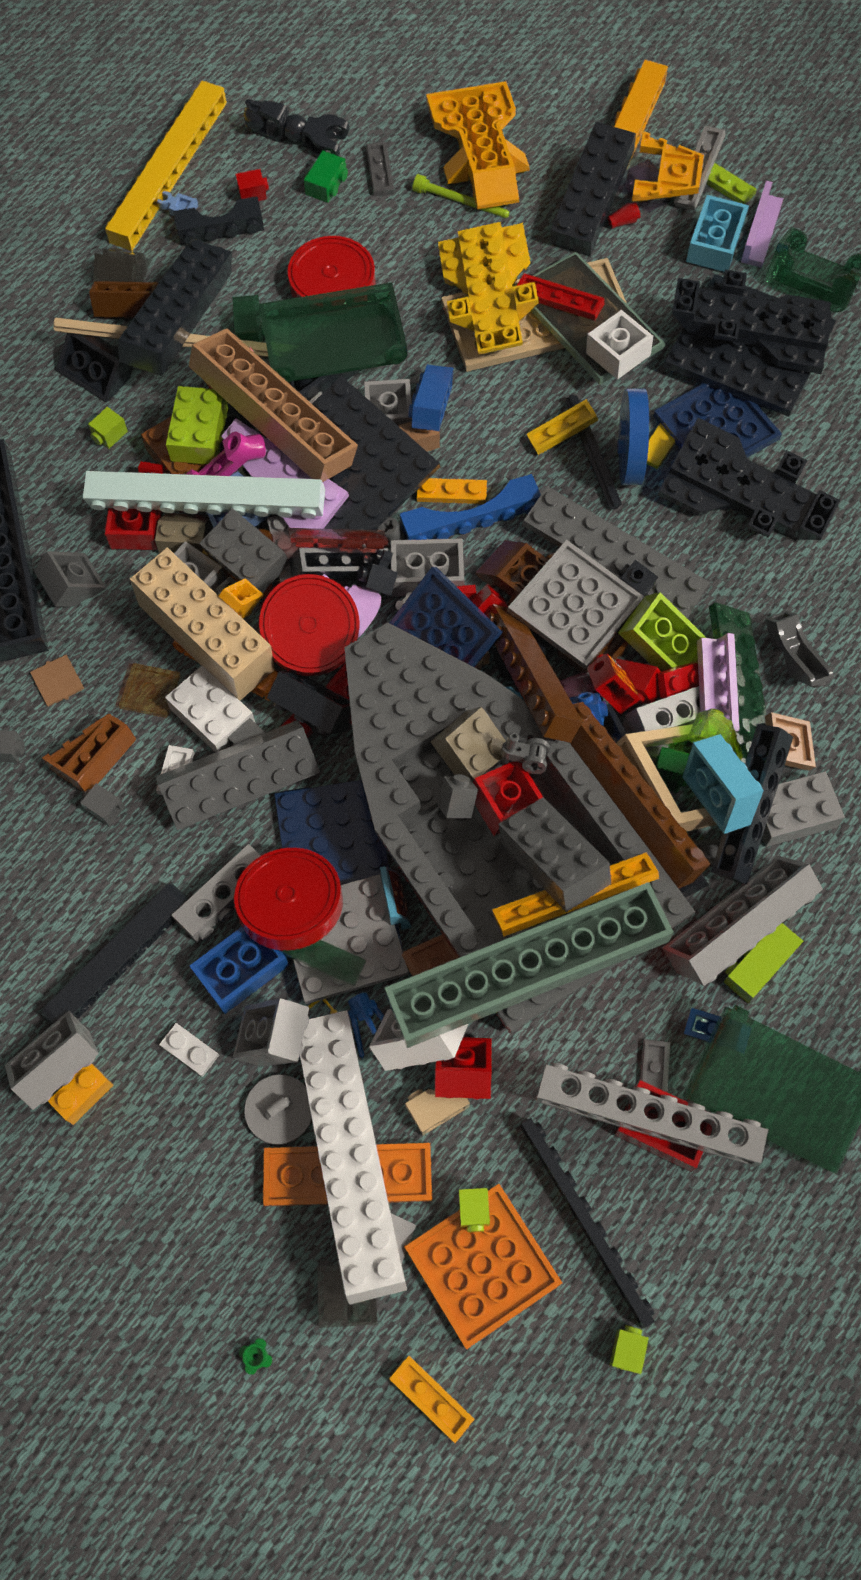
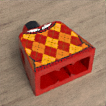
(604, 674)

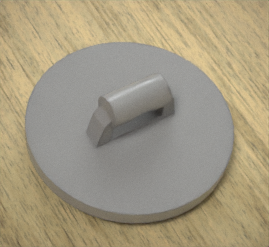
(278, 1109)

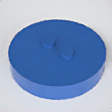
(633, 436)

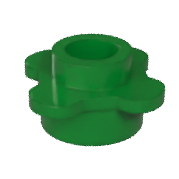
(247, 1353)

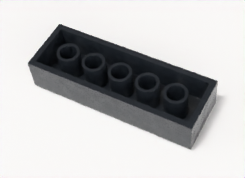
(592, 189)

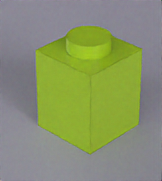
(107, 428)
(474, 1209)
(629, 1350)

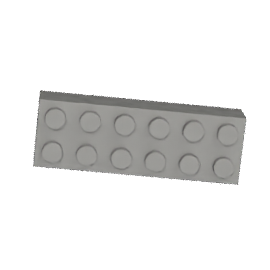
(742, 919)

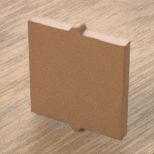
(57, 680)

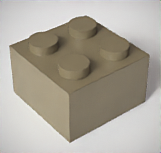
(470, 744)

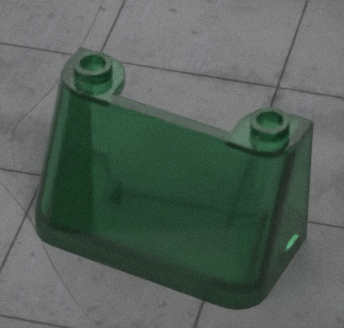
(810, 275)

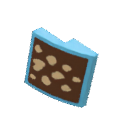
(395, 897)

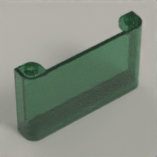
(334, 332)
(786, 1086)

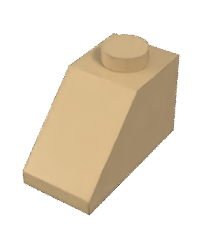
(433, 1111)

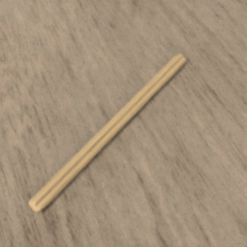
(115, 331)

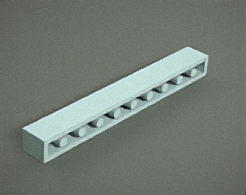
(204, 494)

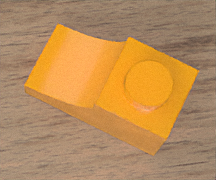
(241, 597)

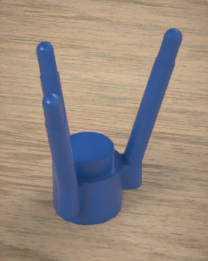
(363, 1009)

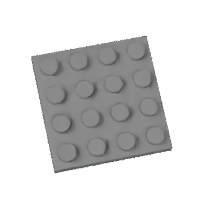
(575, 604)
(363, 931)

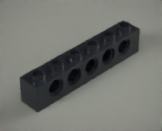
(765, 763)

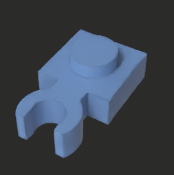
(176, 203)

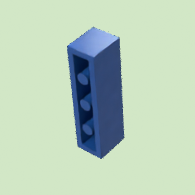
(431, 397)

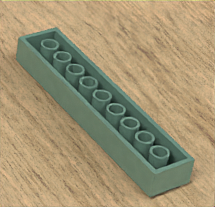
(528, 964)

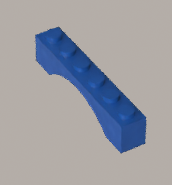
(513, 500)

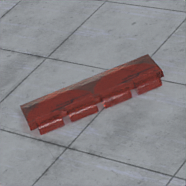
(332, 537)

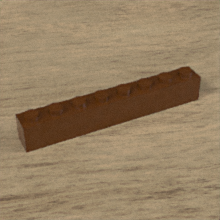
(534, 677)
(637, 801)

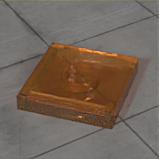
(147, 690)

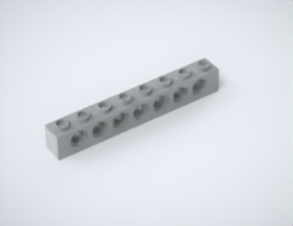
(752, 1135)

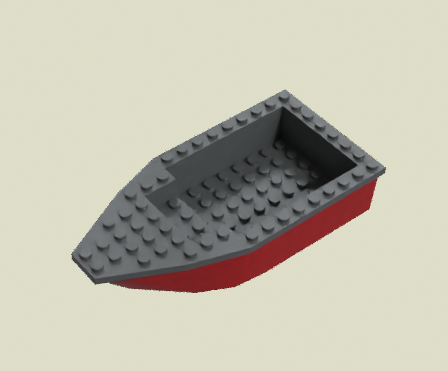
(456, 867)

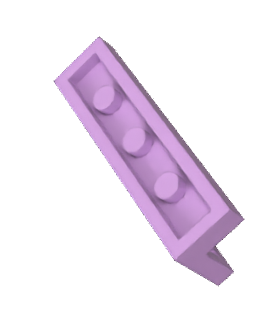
(762, 228)
(713, 681)

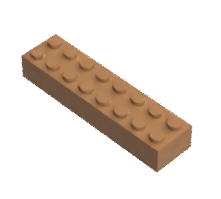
(272, 405)

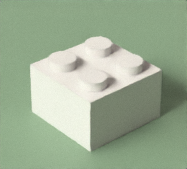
(619, 344)

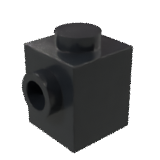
(638, 577)

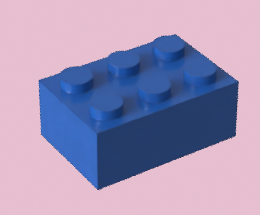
(237, 969)

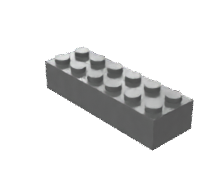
(237, 774)

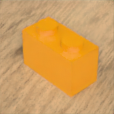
(80, 1093)

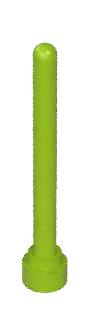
(421, 184)

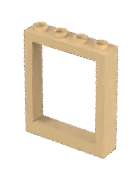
(634, 749)

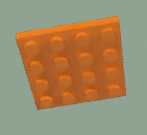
(484, 1274)

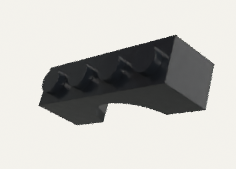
(242, 219)

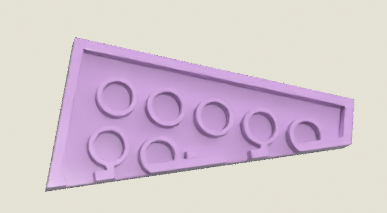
(279, 465)

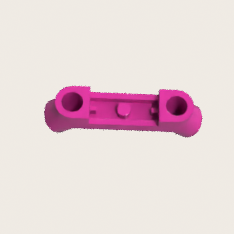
(236, 452)

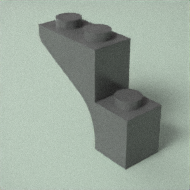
(801, 658)

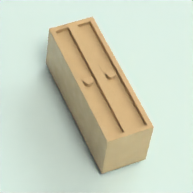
(203, 623)

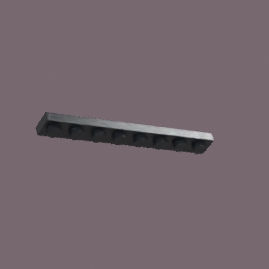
(593, 1230)

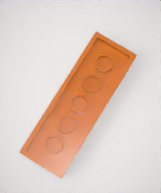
(296, 1177)

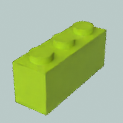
(762, 962)

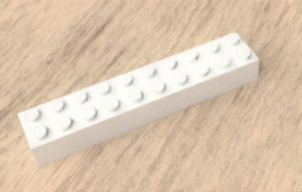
(350, 1161)

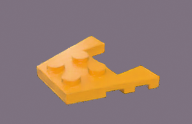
(678, 171)

